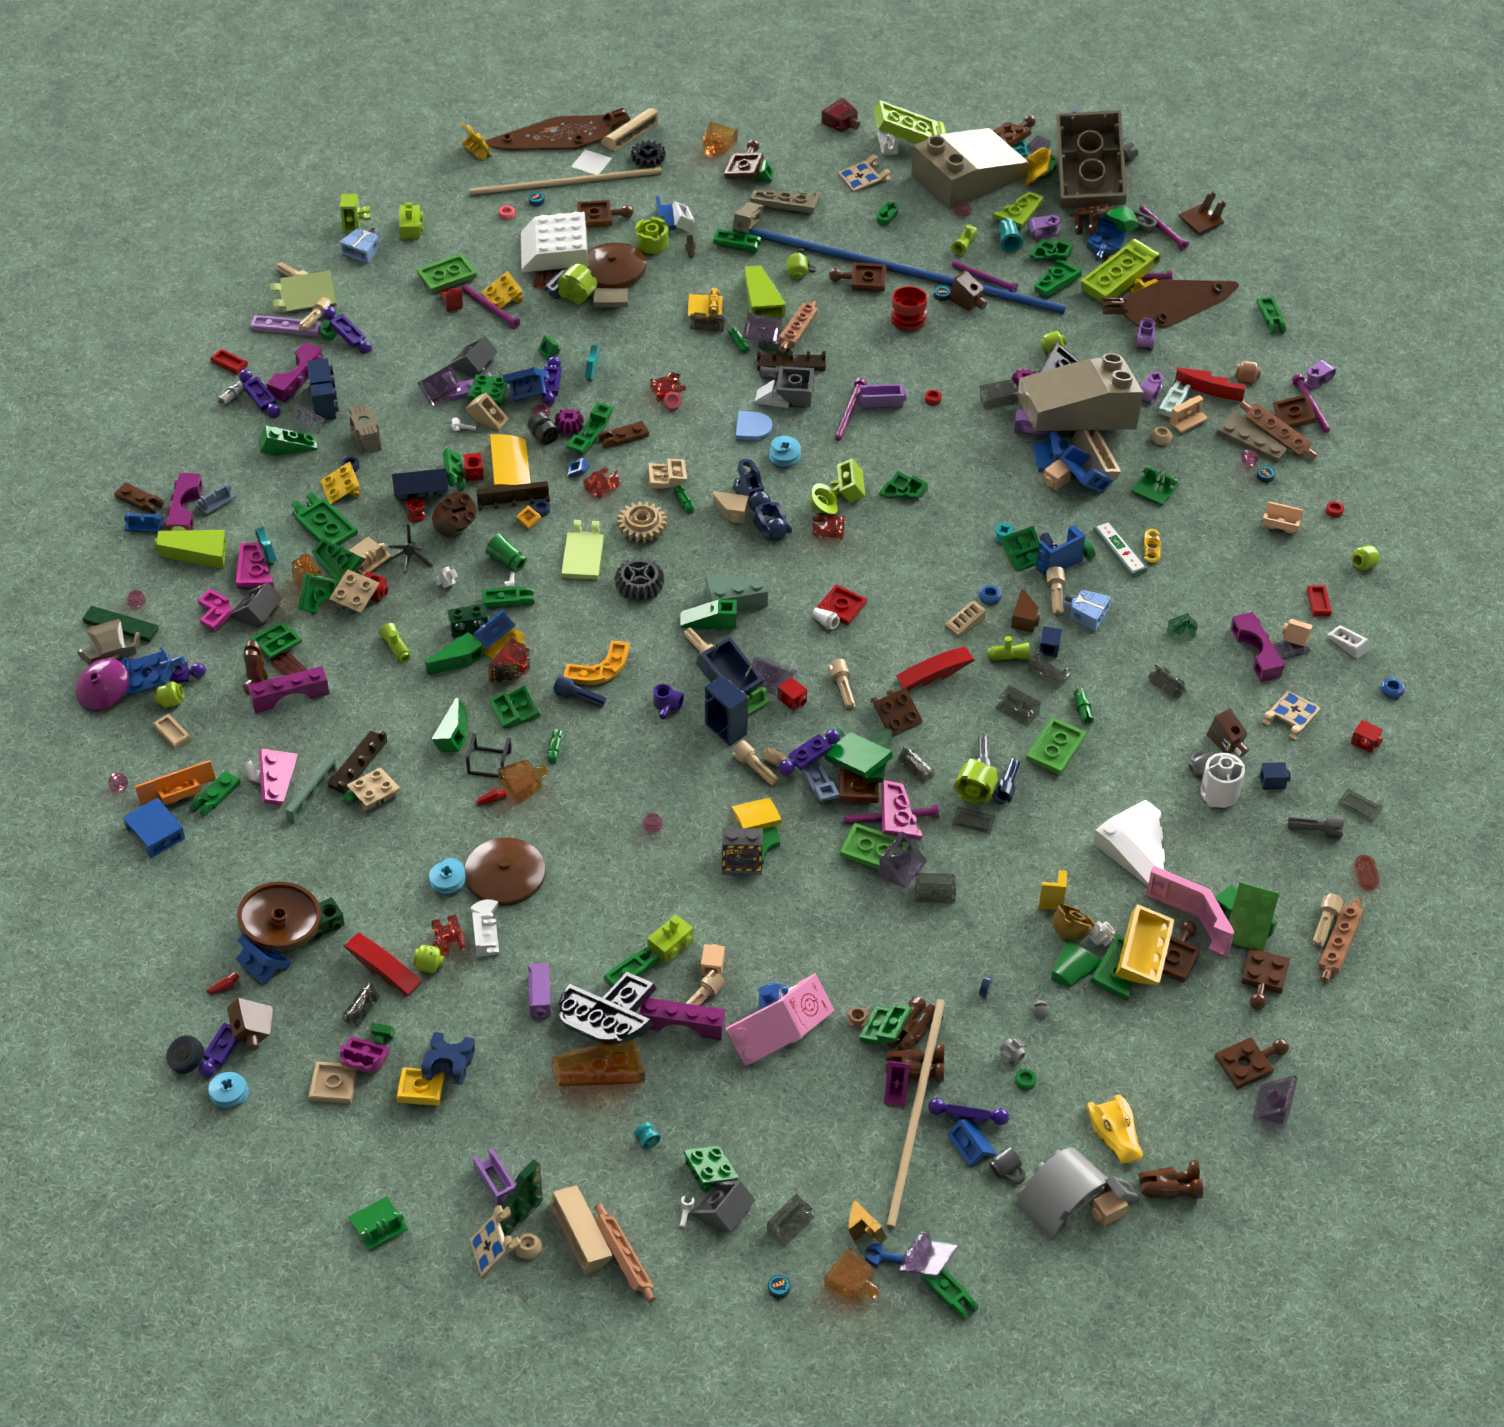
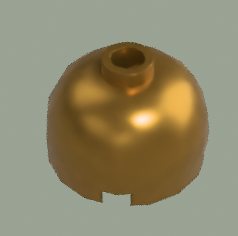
(1071, 924)

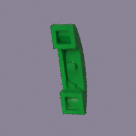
(589, 434)

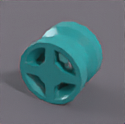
(1001, 530)
(647, 1135)

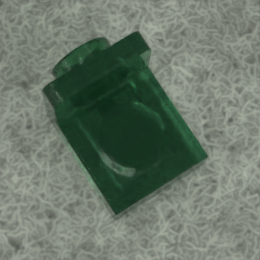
(1181, 624)

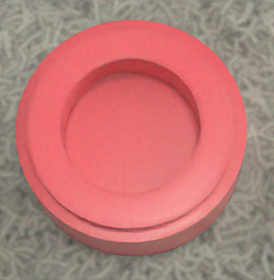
(507, 212)
(672, 400)

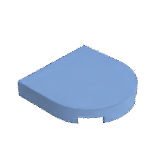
(753, 426)

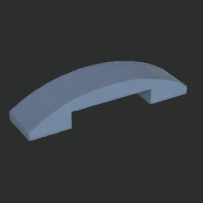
(819, 782)

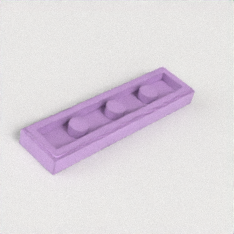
(282, 325)

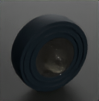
(185, 1054)

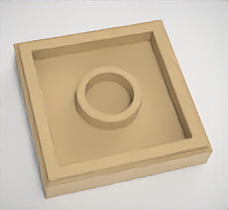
(332, 1083)

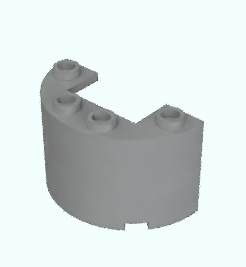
(1060, 1190)

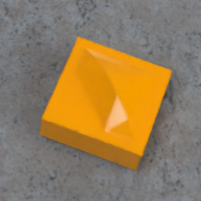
(528, 517)

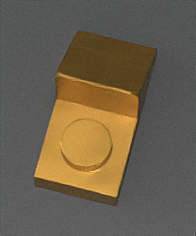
(863, 1222)

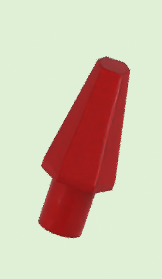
(491, 796)
(224, 984)

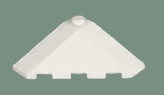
(1134, 840)

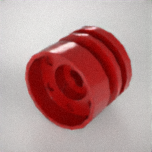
(909, 308)

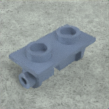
(215, 500)

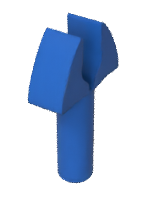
(881, 1255)

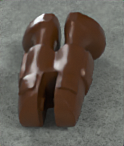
(254, 665)
(914, 1030)
(915, 1058)
(1165, 1181)

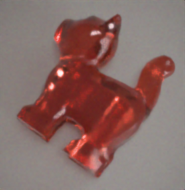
(665, 385)
(602, 484)
(832, 526)
(447, 933)

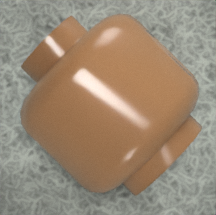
(1248, 372)

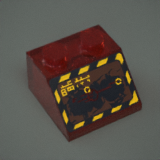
(510, 662)

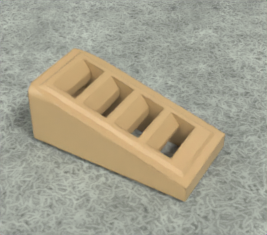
(976, 613)

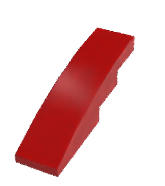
(1211, 385)
(935, 667)
(383, 963)

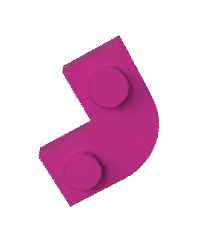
(218, 608)

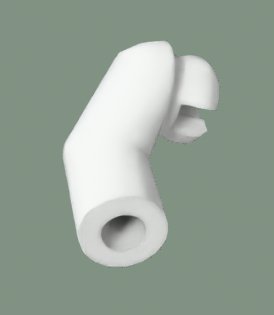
(252, 773)

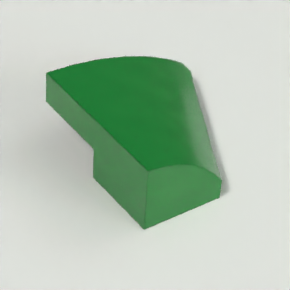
(1123, 218)
(1049, 249)
(904, 487)
(1073, 964)

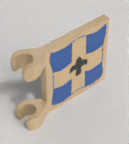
(863, 175)
(1293, 711)
(490, 1244)

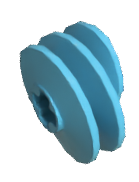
(784, 451)
(447, 876)
(228, 1090)

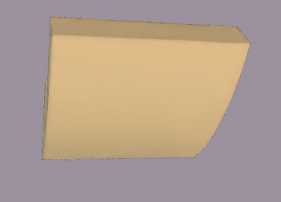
(668, 474)

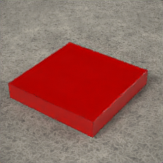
(844, 603)

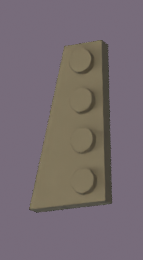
(785, 200)
(1245, 433)

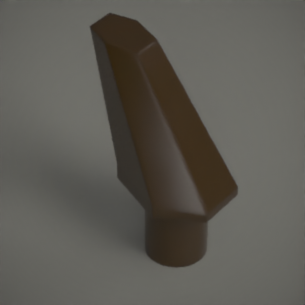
(690, 246)

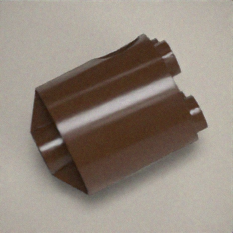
(454, 514)

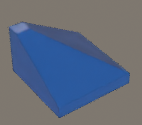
(577, 467)

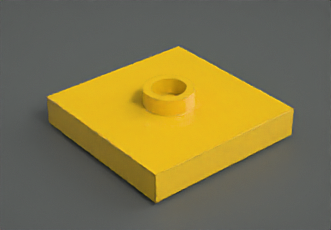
(417, 1090)

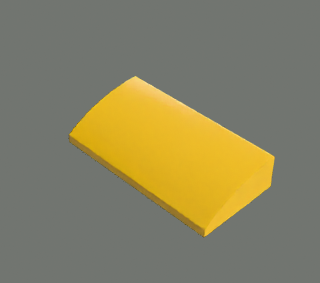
(509, 460)
(1145, 946)

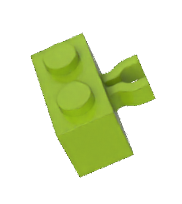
(351, 212)
(410, 221)
(850, 481)
(670, 938)

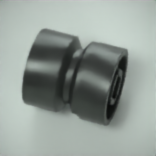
(543, 428)

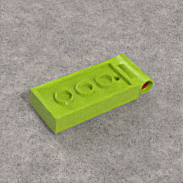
(905, 123)
(1120, 271)

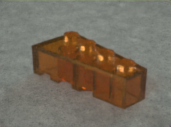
(599, 1066)

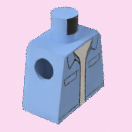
(360, 244)
(1088, 608)

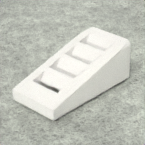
(682, 216)
(1360, 645)

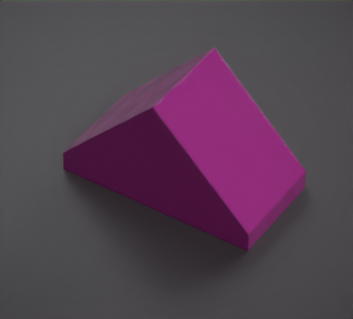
(896, 1083)

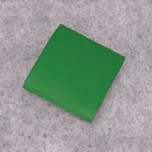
(1021, 547)
(276, 640)
(514, 707)
(885, 1024)

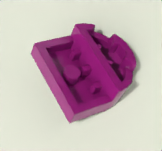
(363, 1055)

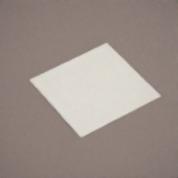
(591, 162)

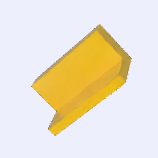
(1053, 893)

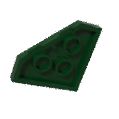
(525, 1197)

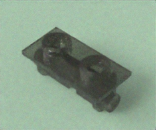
(713, 323)
(1162, 676)
(914, 765)
(363, 1005)

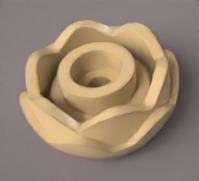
(1161, 436)
(773, 757)
(528, 1252)

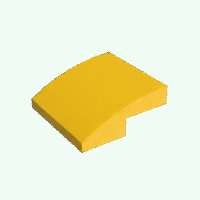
(757, 814)

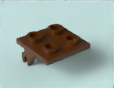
(1093, 213)
(1201, 217)
(897, 710)

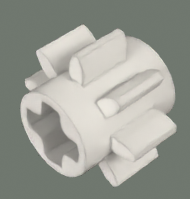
(445, 577)
(1102, 933)

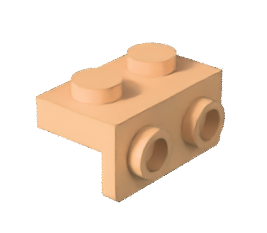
(1188, 414)
(1282, 517)

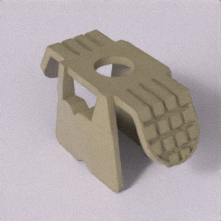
(369, 431)
(108, 640)

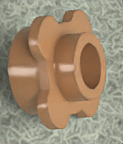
(857, 1012)

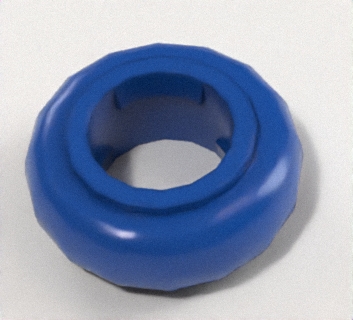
(990, 600)
(1394, 683)

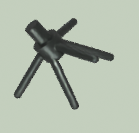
(409, 549)

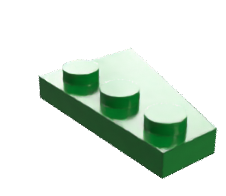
(1057, 278)
(336, 559)
(1106, 971)

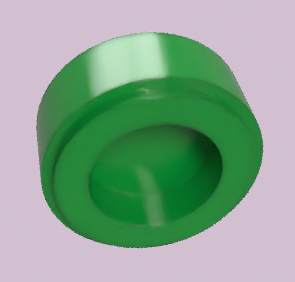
(1088, 551)
(1025, 1079)

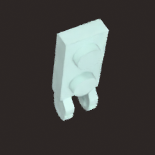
(1173, 398)

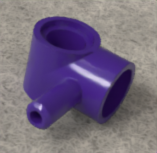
(667, 699)

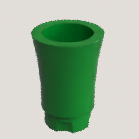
(506, 553)

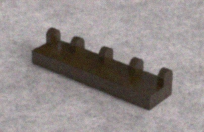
(817, 362)
(512, 494)
(358, 761)

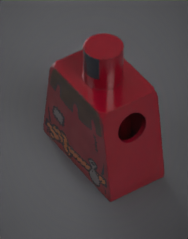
(840, 116)

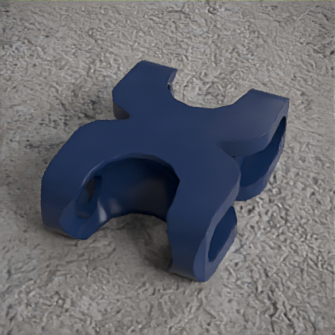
(448, 1058)

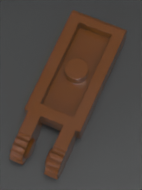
(623, 434)
(138, 498)

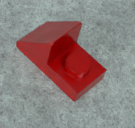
(452, 299)

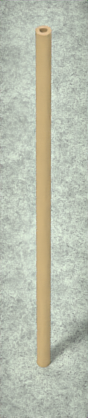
(565, 181)
(894, 1209)

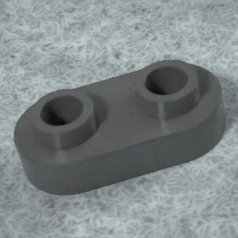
(1145, 221)

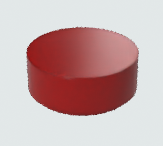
(933, 397)
(1334, 509)

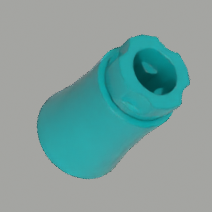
(1010, 238)

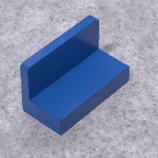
(665, 213)
(494, 629)
(970, 1141)

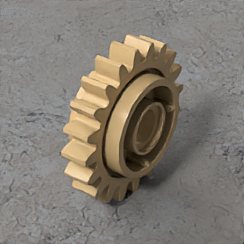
(642, 522)

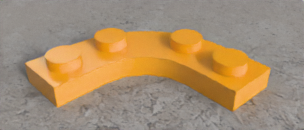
(601, 672)

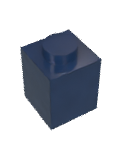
(1050, 641)
(1274, 775)

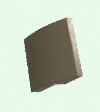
(610, 297)

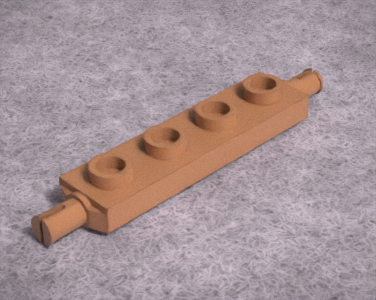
(798, 325)
(1278, 430)
(1341, 939)
(624, 1254)

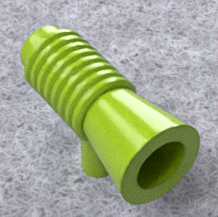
(960, 245)
(395, 643)
(1009, 652)

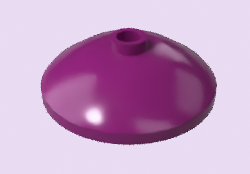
(102, 684)

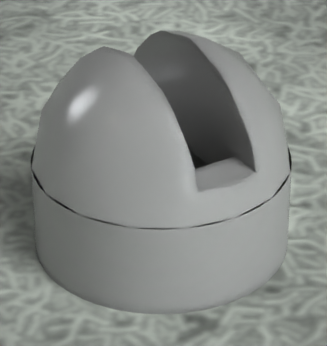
(1040, 1009)

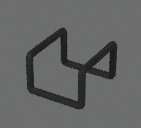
(507, 750)

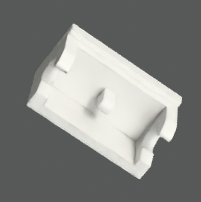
(888, 143)
(485, 934)

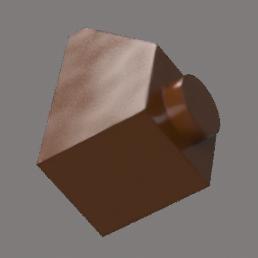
(1025, 613)

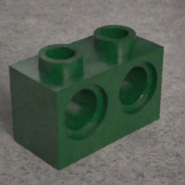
(466, 619)
(331, 918)

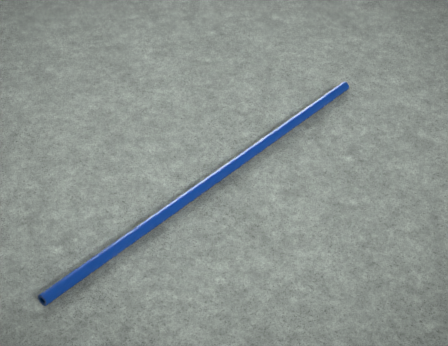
(900, 268)

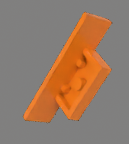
(176, 785)

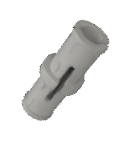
(231, 393)

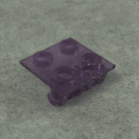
(927, 1256)

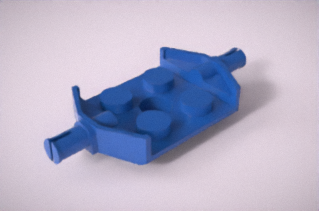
(1105, 231)
(161, 667)

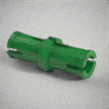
(1083, 706)

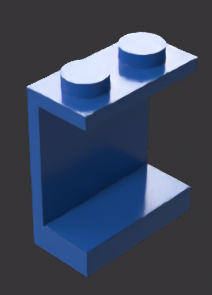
(1074, 459)
(1063, 555)
(155, 827)

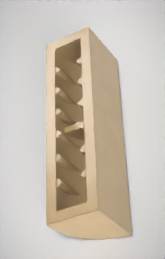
(631, 130)
(1101, 457)
(580, 1229)

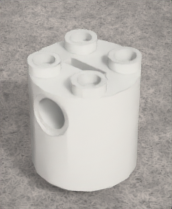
(1222, 780)

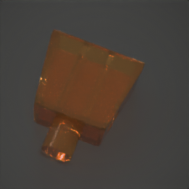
(719, 139)
(303, 565)
(522, 779)
(851, 1277)

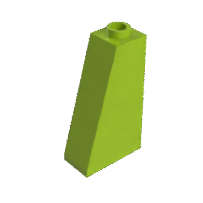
(762, 294)
(193, 546)

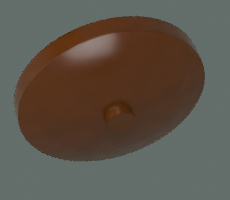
(616, 264)
(505, 871)
(279, 916)

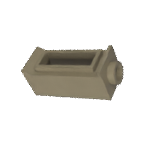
(747, 217)

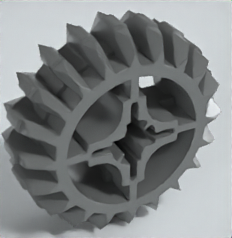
(639, 582)

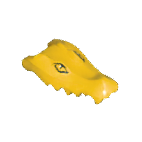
(1116, 1126)

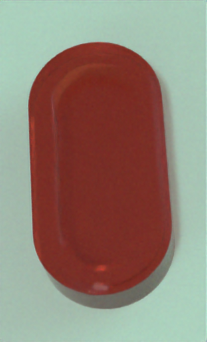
(1367, 872)

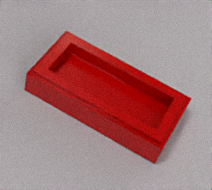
(229, 361)
(1319, 600)

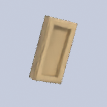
(171, 731)

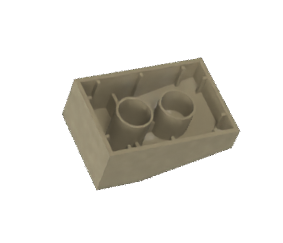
(1090, 159)
(965, 165)
(1083, 396)

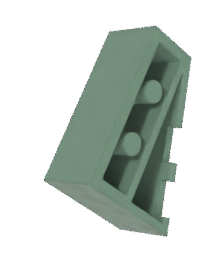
(747, 591)

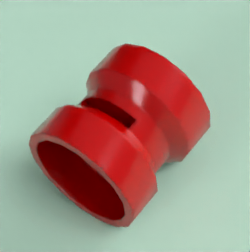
(415, 510)

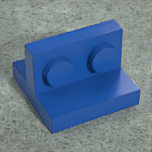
(526, 383)
(1050, 451)
(259, 961)

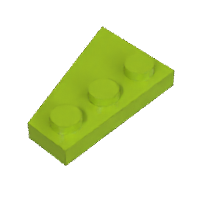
(1021, 210)

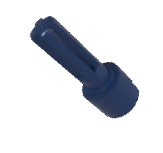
(567, 688)
(1005, 788)

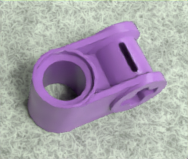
(1043, 227)
(1146, 334)
(1319, 374)
(1152, 386)

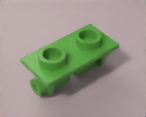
(757, 699)

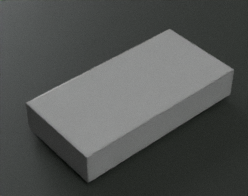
(1123, 1189)

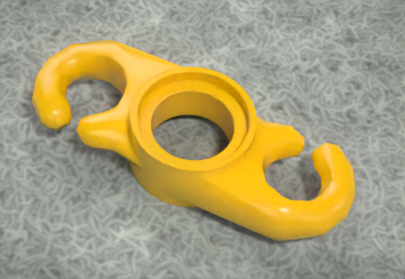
(1152, 551)

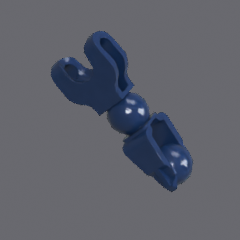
(760, 502)

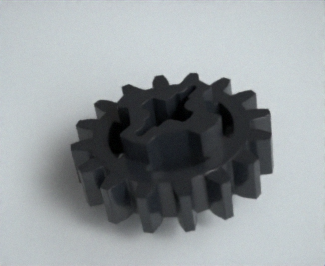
(648, 153)

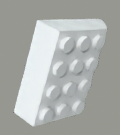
(554, 242)

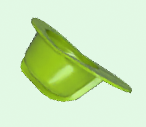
(823, 499)

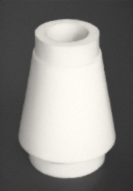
(826, 618)

